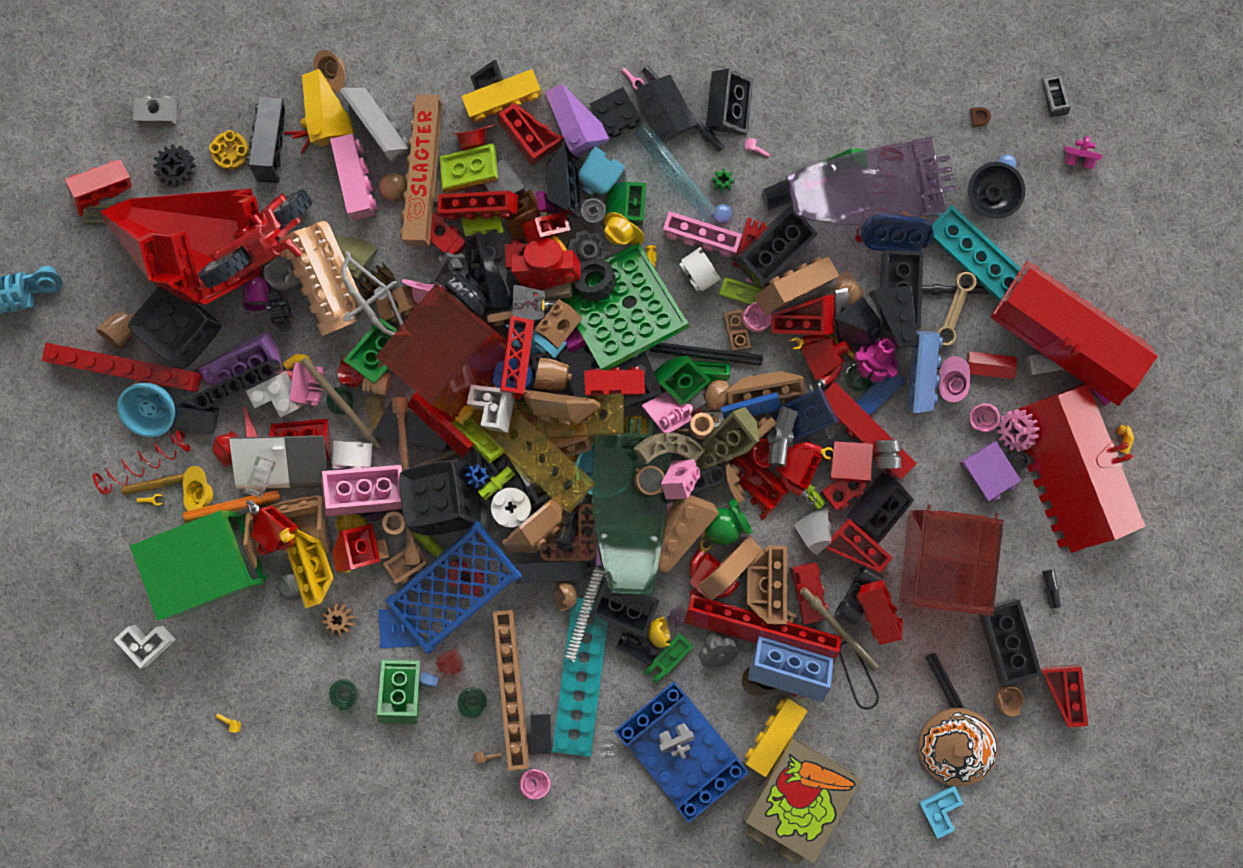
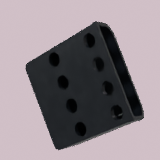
(583, 360)

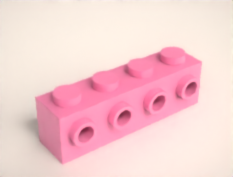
(701, 234)

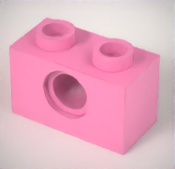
(680, 479)

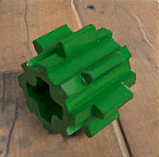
(728, 179)

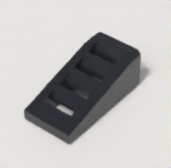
(1058, 107)

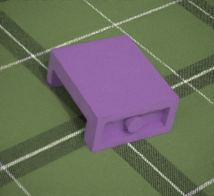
(991, 471)

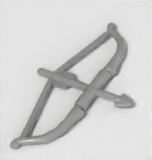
(379, 293)

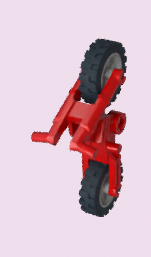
(270, 225)

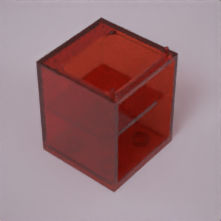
(443, 351)
(951, 561)

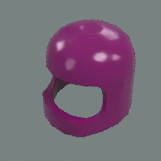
(254, 291)

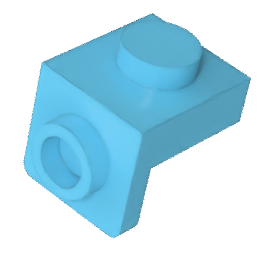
(544, 346)

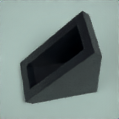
(487, 75)

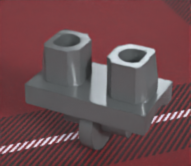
(447, 264)

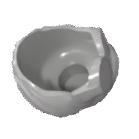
(280, 275)

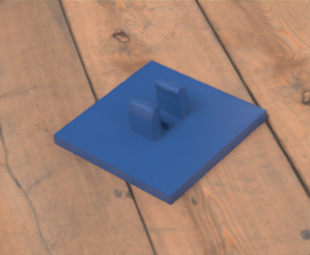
(393, 631)

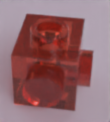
(450, 662)

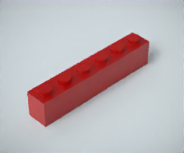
(863, 426)

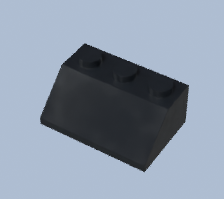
(729, 102)
(665, 108)
(881, 507)
(625, 609)

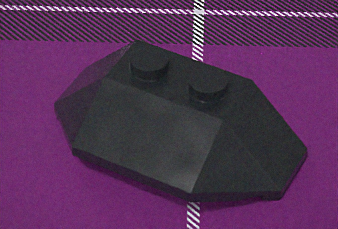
(563, 183)

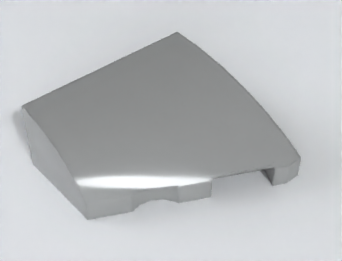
(815, 530)

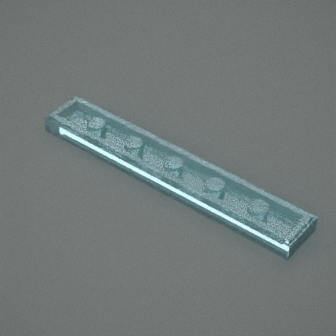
(675, 172)

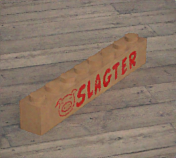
(422, 170)

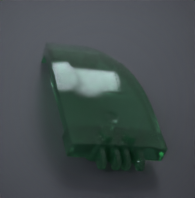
(625, 521)

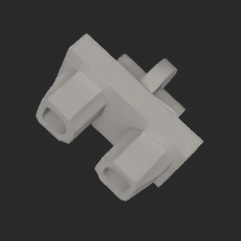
(669, 744)

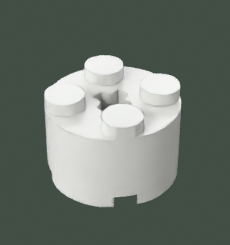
(701, 270)
(351, 455)
(502, 500)

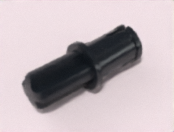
(1051, 588)

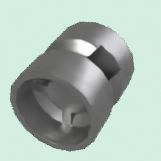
(593, 212)
(888, 454)

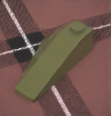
(360, 251)
(730, 439)

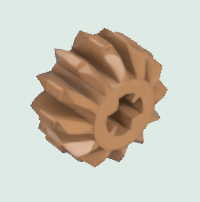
(345, 619)

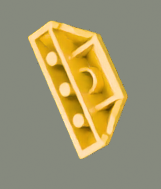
(310, 568)

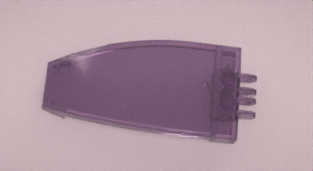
(871, 182)

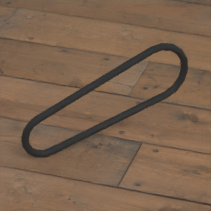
(850, 683)

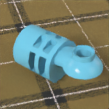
(19, 288)

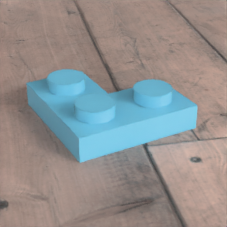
(936, 808)

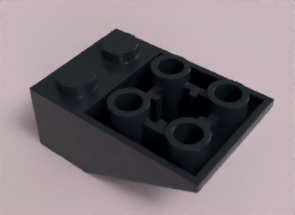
(533, 490)

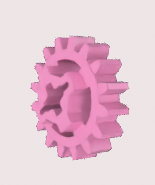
(1021, 422)

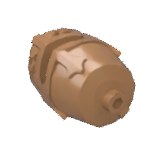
(116, 329)
(552, 375)

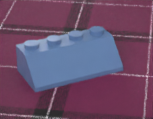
(923, 372)
(791, 669)

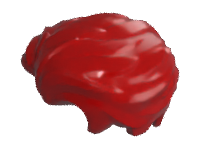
(348, 375)

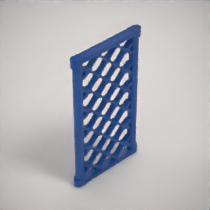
(466, 614)

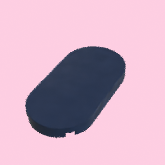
(896, 233)

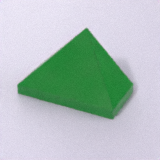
(714, 370)

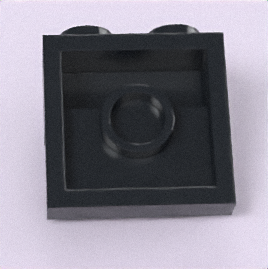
(616, 112)

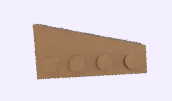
(796, 284)
(682, 528)

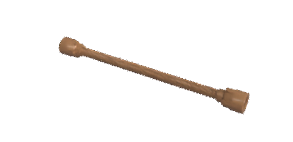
(400, 407)

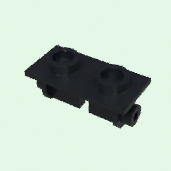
(631, 646)

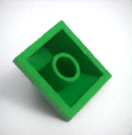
(681, 378)

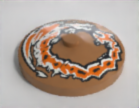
(958, 747)

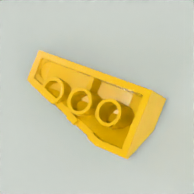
(323, 110)

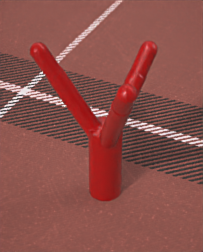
(297, 134)

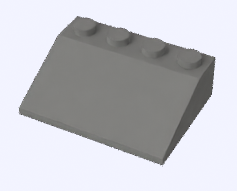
(377, 124)

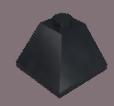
(858, 324)

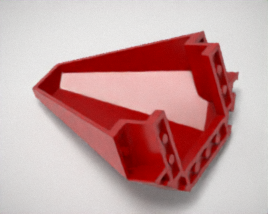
(177, 234)

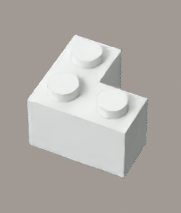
(275, 390)
(496, 406)
(144, 648)

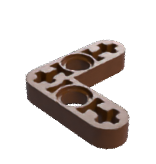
(578, 547)

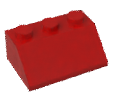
(304, 428)

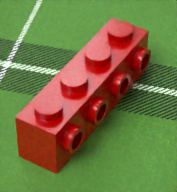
(477, 204)

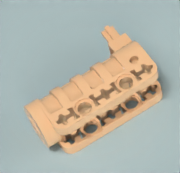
(321, 275)

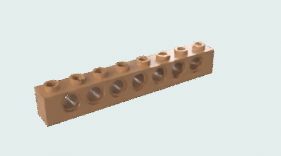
(511, 690)

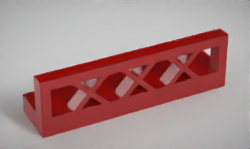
(521, 356)
(441, 424)

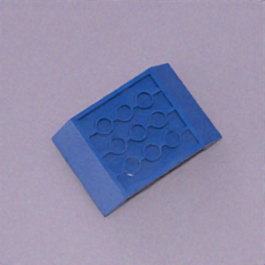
(708, 766)

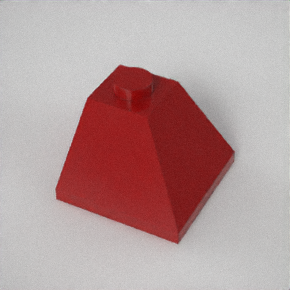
(355, 548)

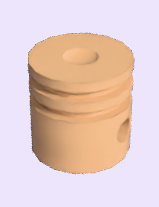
(380, 387)
(702, 426)
(394, 522)

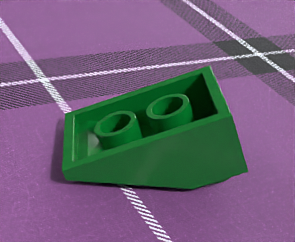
(364, 354)
(399, 692)

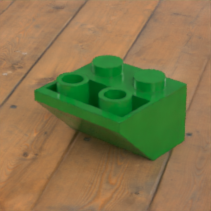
(628, 200)

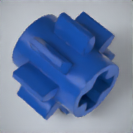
(479, 472)

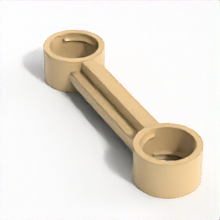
(956, 306)

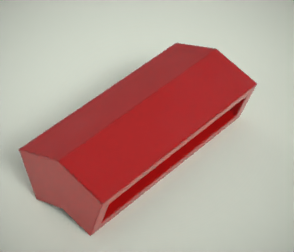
(992, 365)

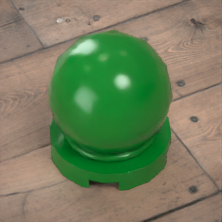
(728, 525)

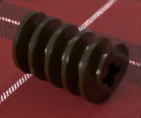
(367, 288)

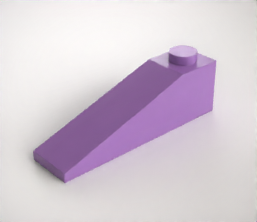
(578, 125)
(241, 359)

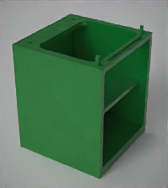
(194, 565)

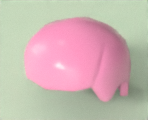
(755, 319)
(990, 414)
(528, 787)

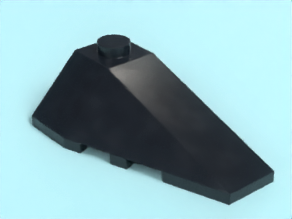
(485, 272)

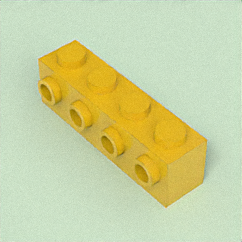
(501, 95)
(775, 736)

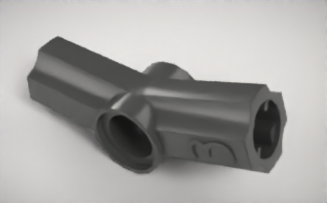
(781, 437)

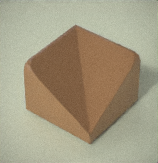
(383, 548)

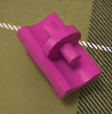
(1090, 157)

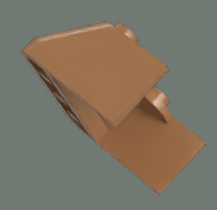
(305, 512)

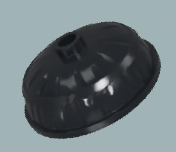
(1006, 184)
(465, 291)

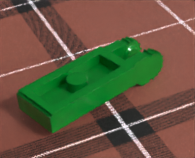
(669, 657)

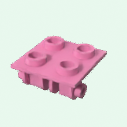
(304, 386)
(668, 412)

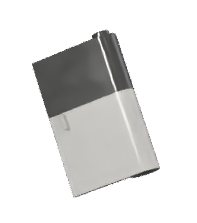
(296, 459)

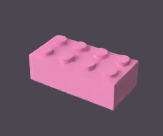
(353, 178)
(361, 490)

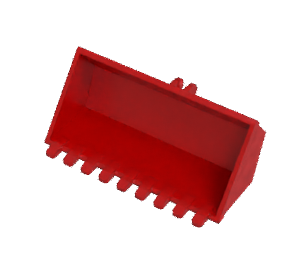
(1074, 333)
(1081, 471)

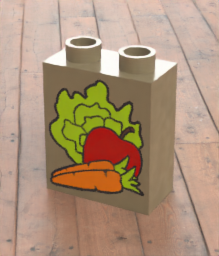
(800, 801)

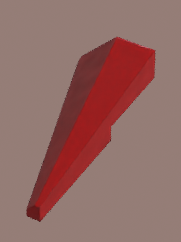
(761, 484)

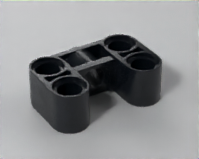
(849, 608)

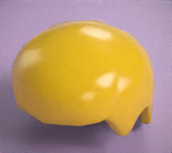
(658, 632)

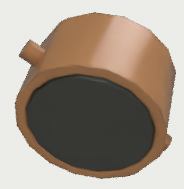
(649, 480)

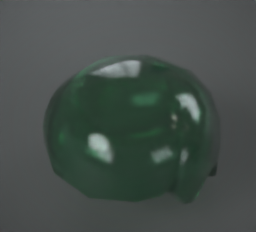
(861, 383)
(344, 392)
(340, 701)
(471, 709)

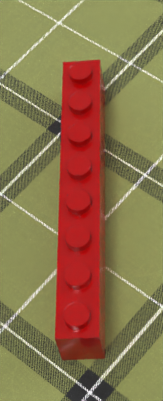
(121, 367)
(749, 626)

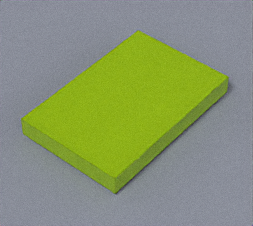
(468, 168)

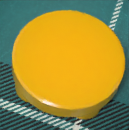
(229, 150)

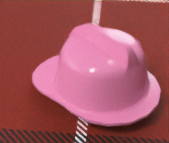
(419, 290)
(954, 379)

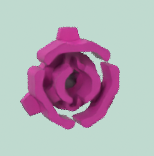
(877, 357)

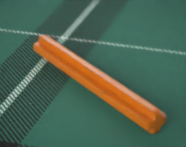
(233, 505)

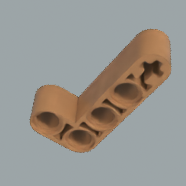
(730, 568)

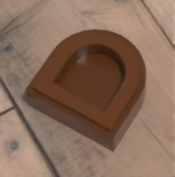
(979, 116)

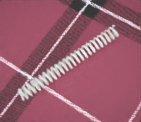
(590, 600)

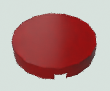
(543, 254)

